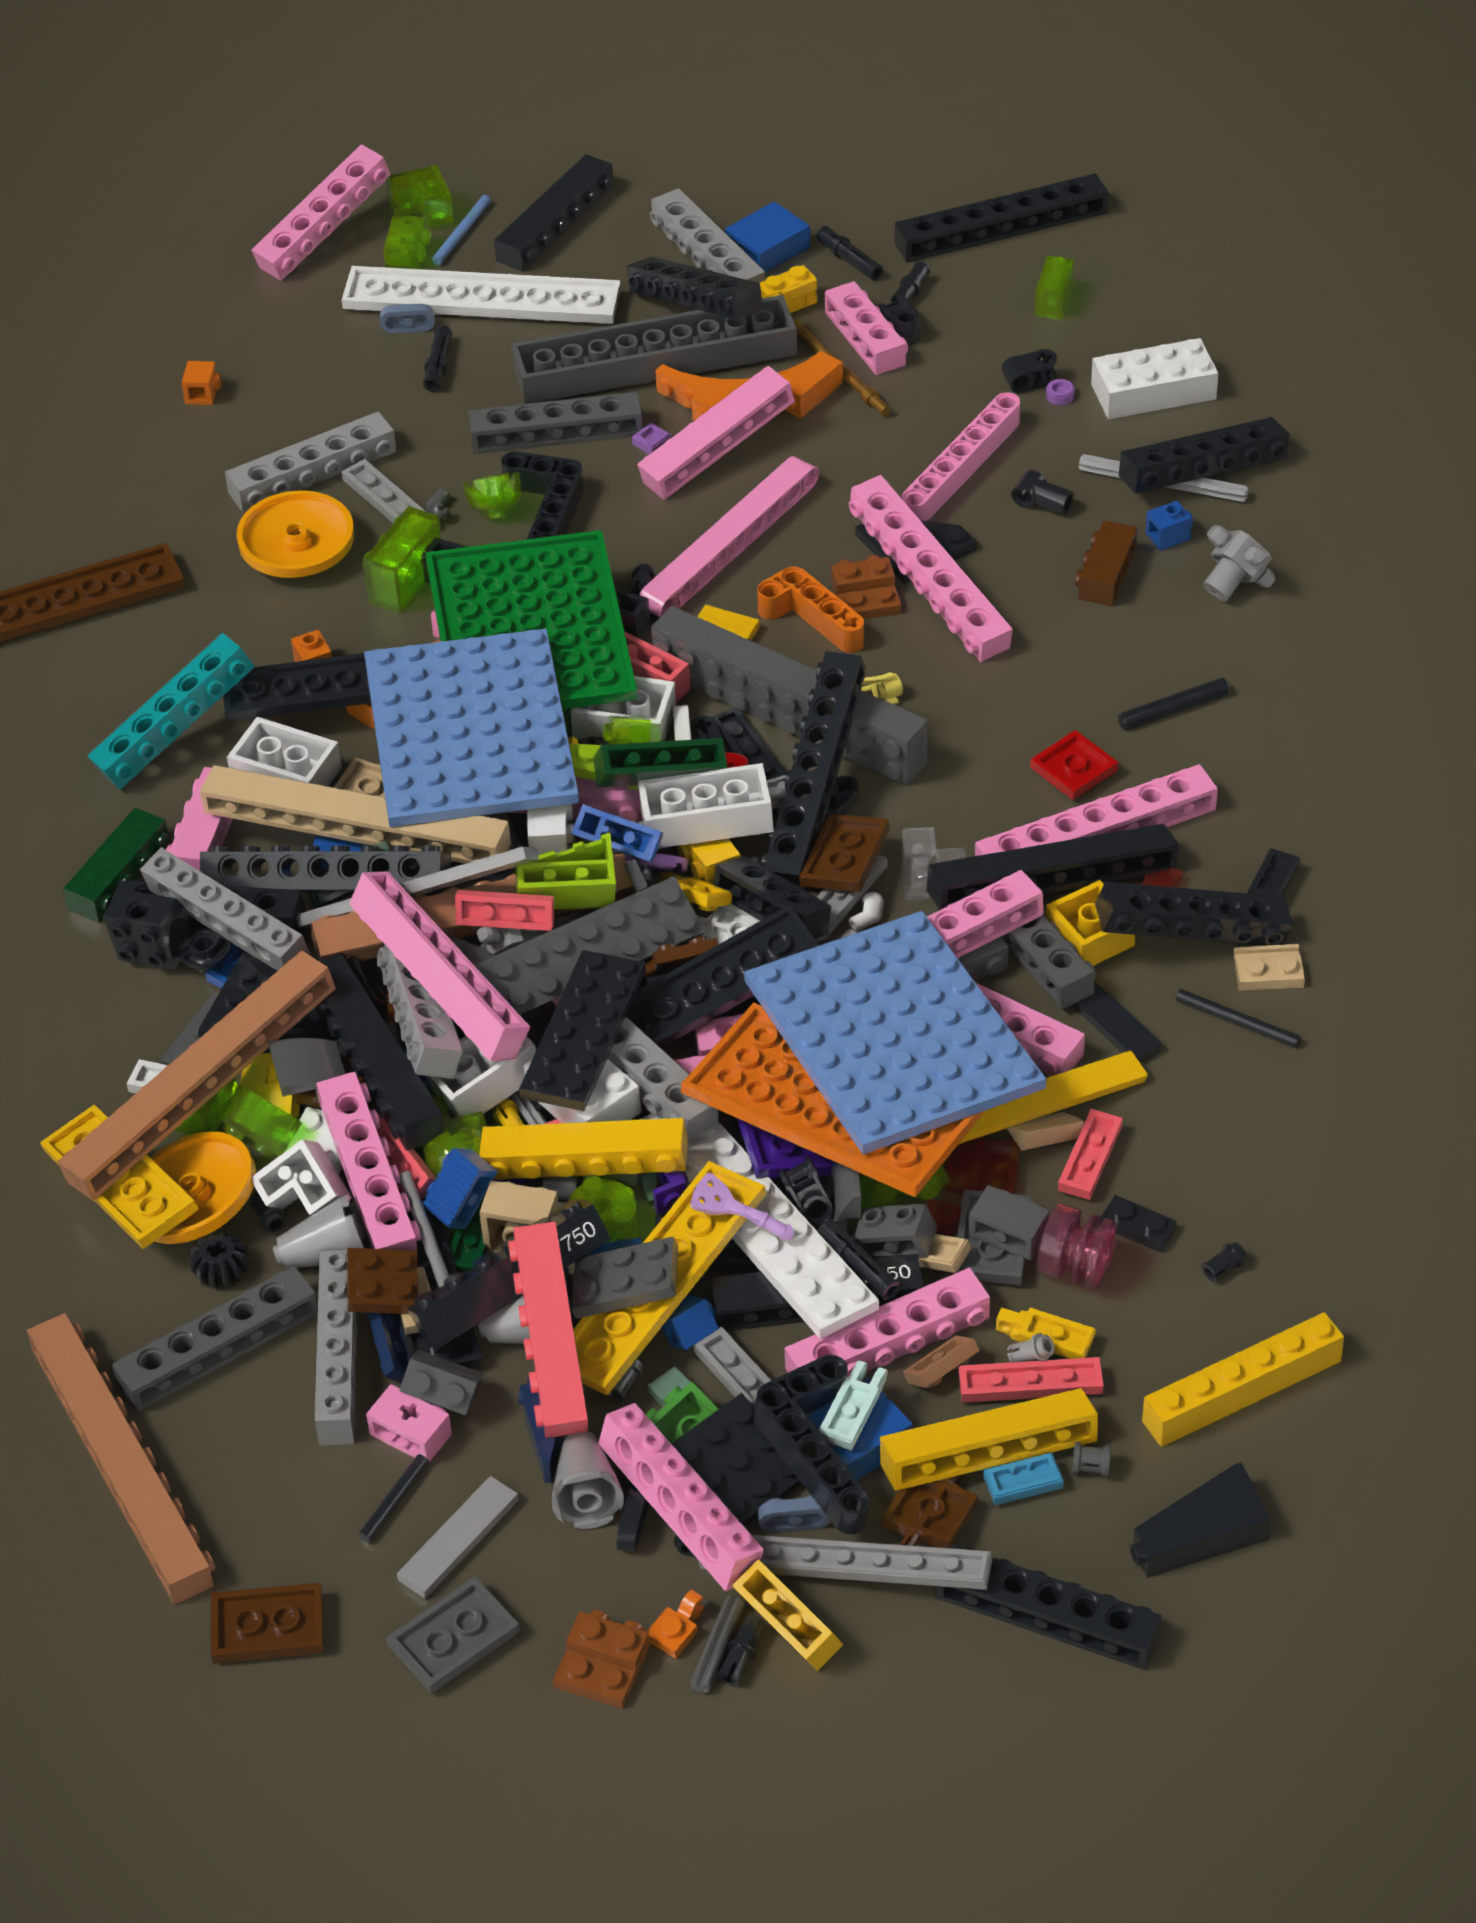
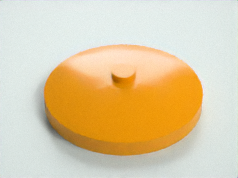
(295, 534)
(212, 1171)

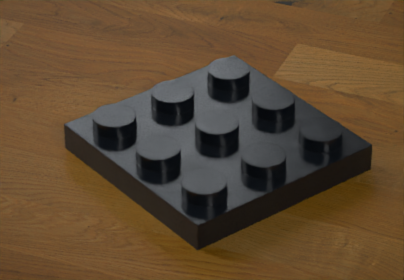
(737, 1459)

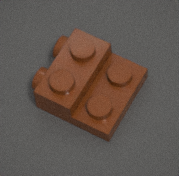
(867, 586)
(602, 1658)

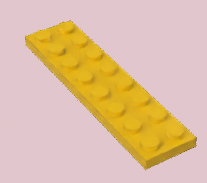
(615, 1339)

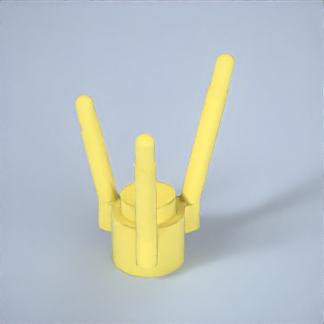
(884, 686)

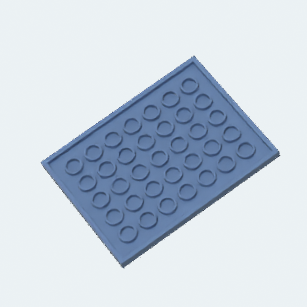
(469, 728)
(894, 1031)

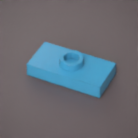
(1023, 1478)

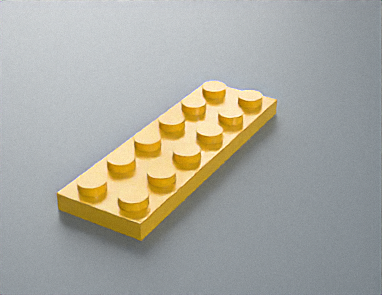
(141, 1200)

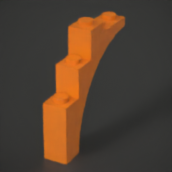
(809, 383)

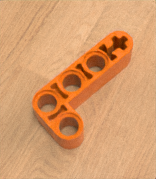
(814, 603)

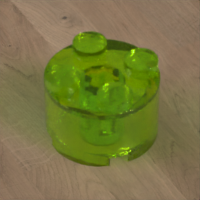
(614, 1205)

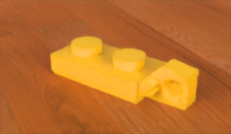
(701, 892)
(1069, 1337)

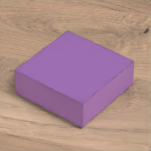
(650, 438)

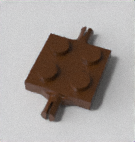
(671, 957)
(930, 1513)

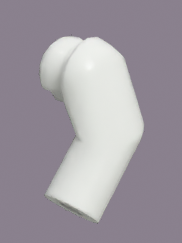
(871, 912)

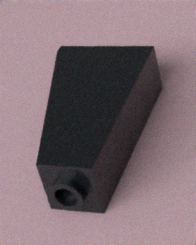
(1203, 1524)

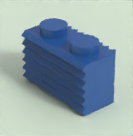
(459, 1187)

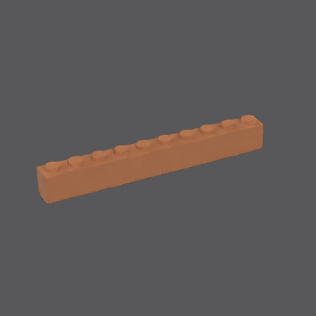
(355, 938)
(196, 1075)
(121, 1459)

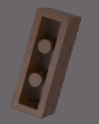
(1106, 563)

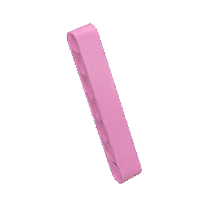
(963, 456)

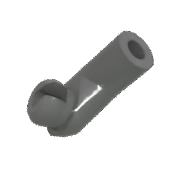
(436, 502)

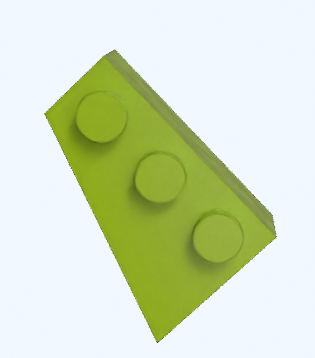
(574, 876)

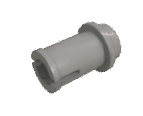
(1038, 1347)

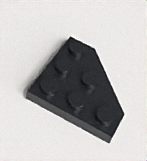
(950, 536)

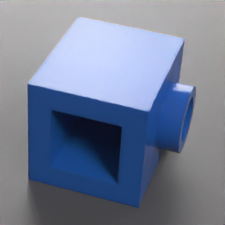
(1168, 525)
(690, 1322)

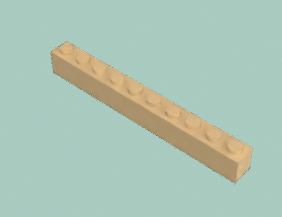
(343, 815)

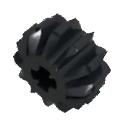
(218, 1259)

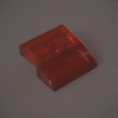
(983, 1163)

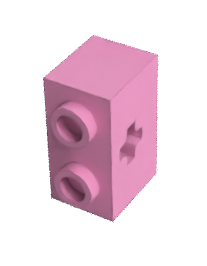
(409, 1423)

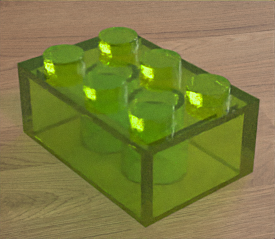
(395, 563)

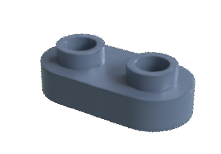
(408, 319)
(791, 1515)

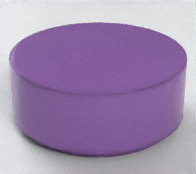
(1060, 392)

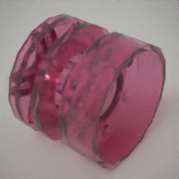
(1070, 1244)

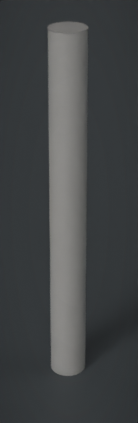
(426, 1232)

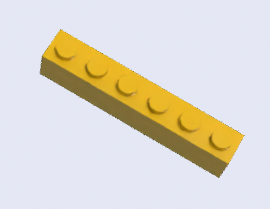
(586, 1148)
(1242, 1379)
(988, 1439)

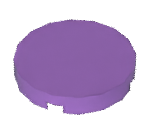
(663, 863)

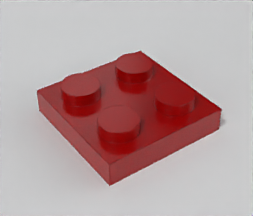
(1074, 765)

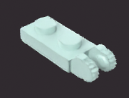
(852, 1406)

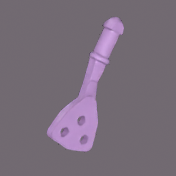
(729, 1205)

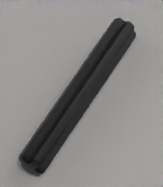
(1173, 703)

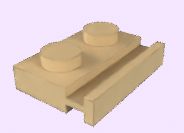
(1268, 967)

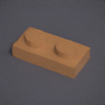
(947, 1357)

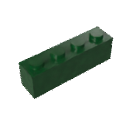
(634, 762)
(116, 859)

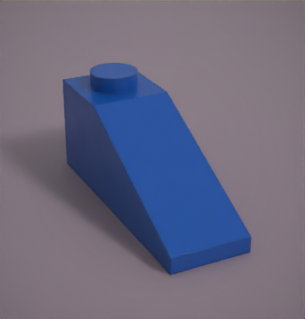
(626, 835)

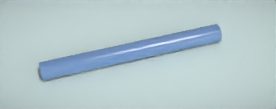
(461, 230)

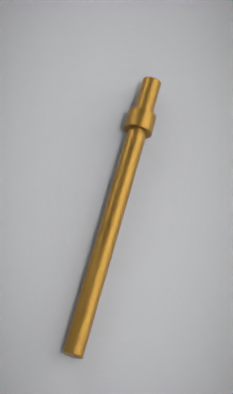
(867, 394)

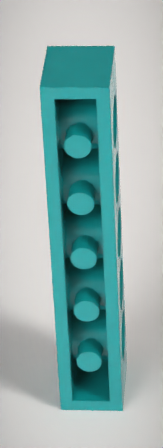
(171, 711)

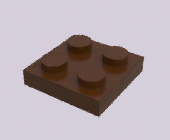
(381, 1280)

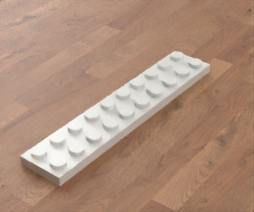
(484, 294)
(801, 1268)

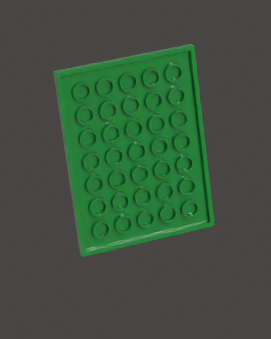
(538, 585)

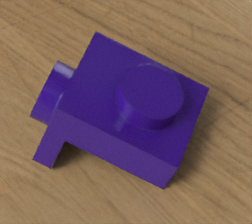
(673, 1187)

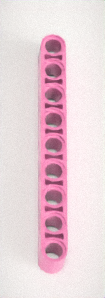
(730, 535)

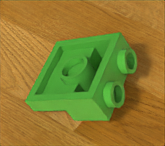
(682, 1411)

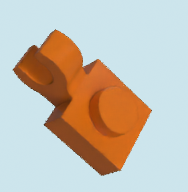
(676, 1629)

